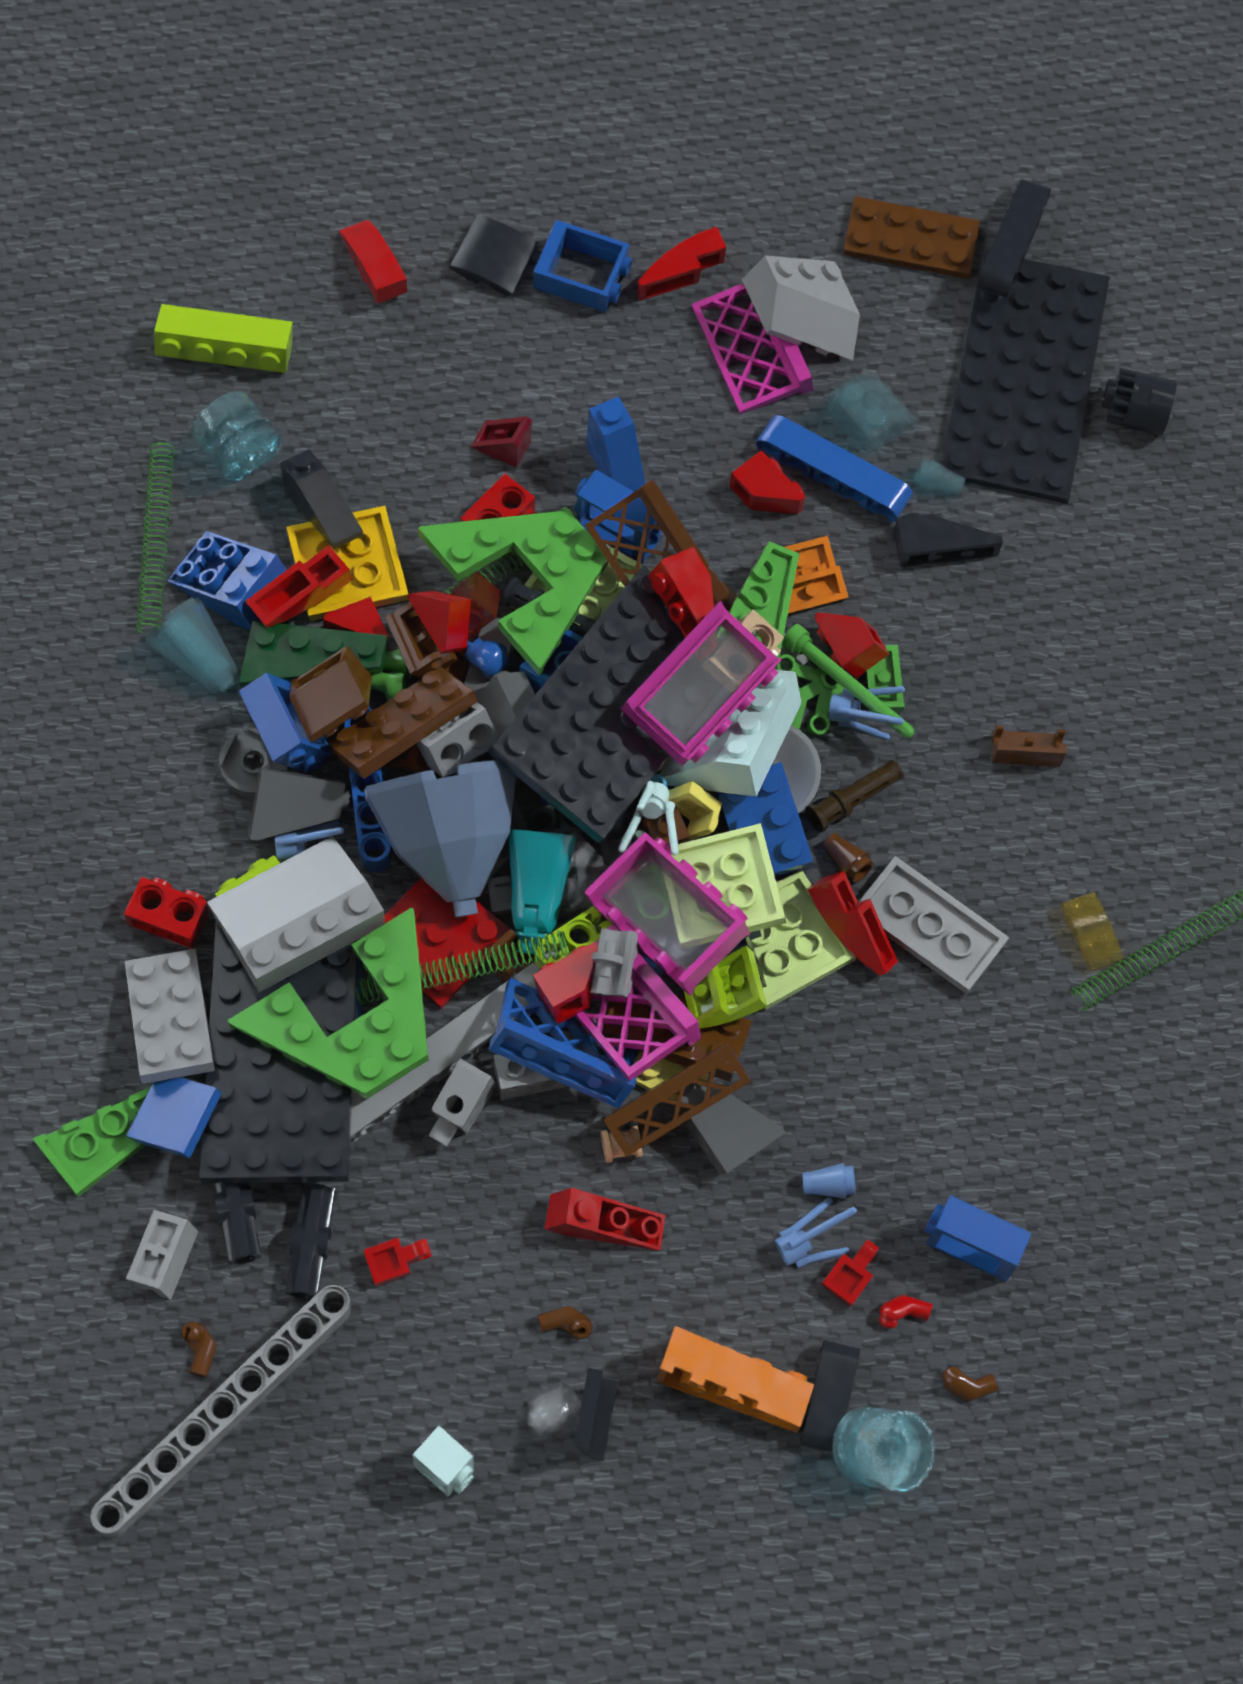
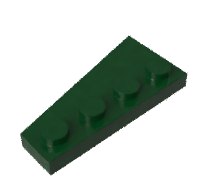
(293, 650)

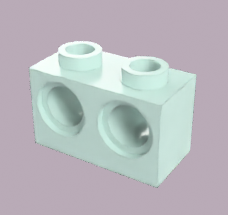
(444, 1462)

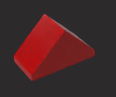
(356, 617)
(444, 618)

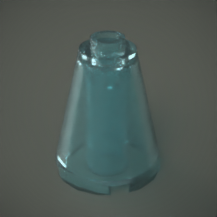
(195, 646)

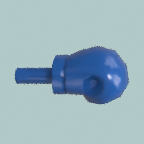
(487, 656)

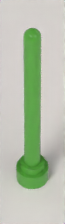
(799, 642)

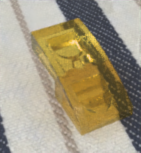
(1093, 930)

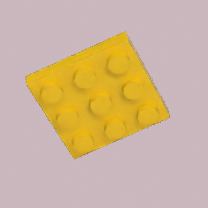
(370, 558)

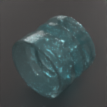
(236, 435)
(884, 1448)

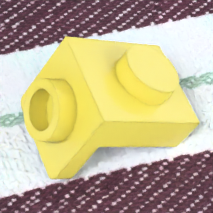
(698, 807)

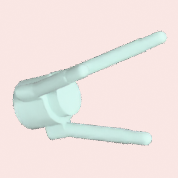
(652, 804)

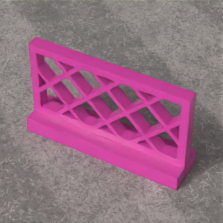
(787, 353)
(662, 1002)

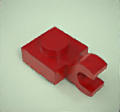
(390, 1260)
(849, 1276)

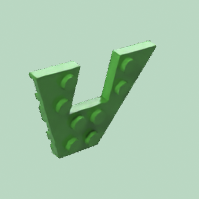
(553, 549)
(371, 1048)

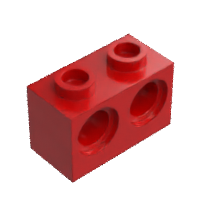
(494, 500)
(162, 919)

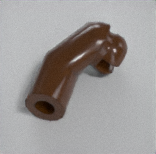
(202, 1345)
(967, 1388)

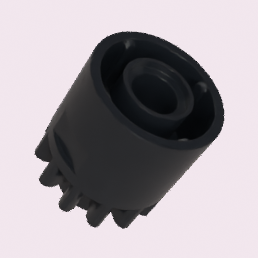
(1139, 401)

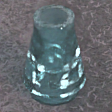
(937, 478)

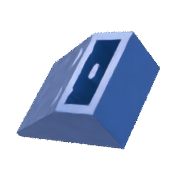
(226, 575)

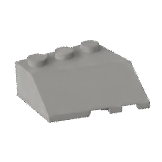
(805, 303)

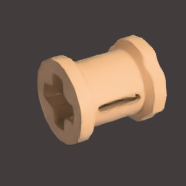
(611, 1147)

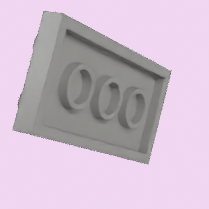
(934, 925)
(169, 1016)

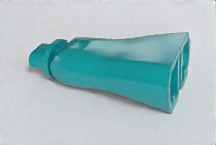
(537, 881)

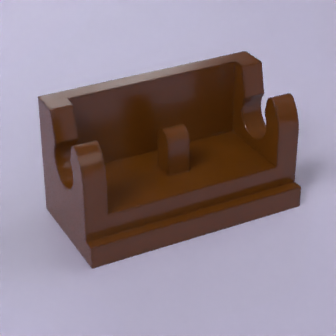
(416, 643)
(1028, 747)

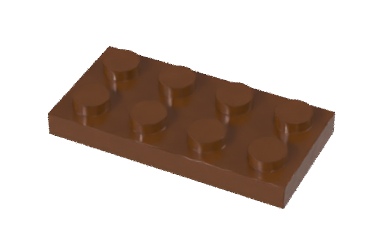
(911, 237)
(402, 722)
(711, 1037)

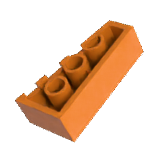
(735, 1380)

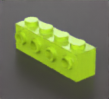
(223, 338)

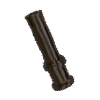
(841, 802)

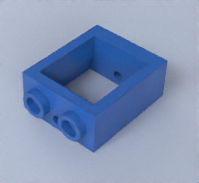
(590, 243)
(600, 494)
(280, 726)
(976, 1237)

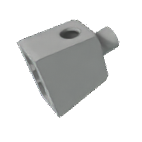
(473, 1088)

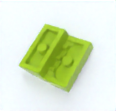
(728, 991)

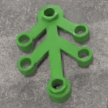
(817, 686)

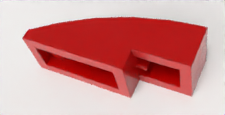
(374, 261)
(683, 264)
(300, 588)
(853, 922)

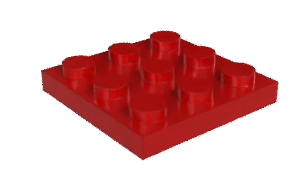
(445, 936)

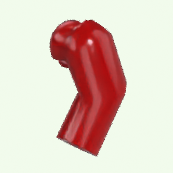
(901, 1307)

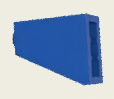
(615, 444)

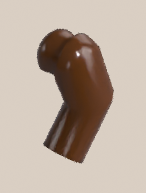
(567, 1319)

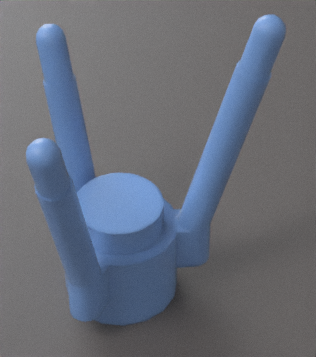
(847, 711)
(294, 842)
(795, 1244)

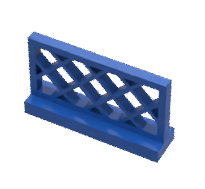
(556, 1055)

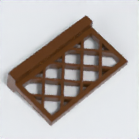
(667, 522)

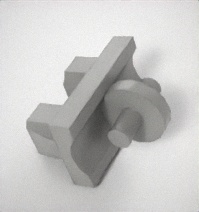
(614, 963)

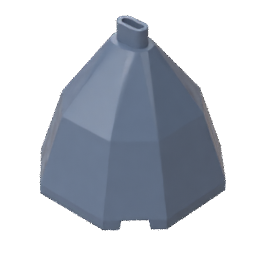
(448, 826)

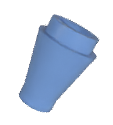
(830, 1181)

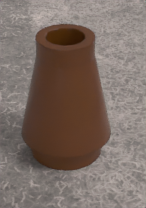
(848, 857)

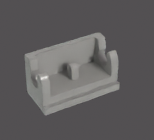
(162, 1254)

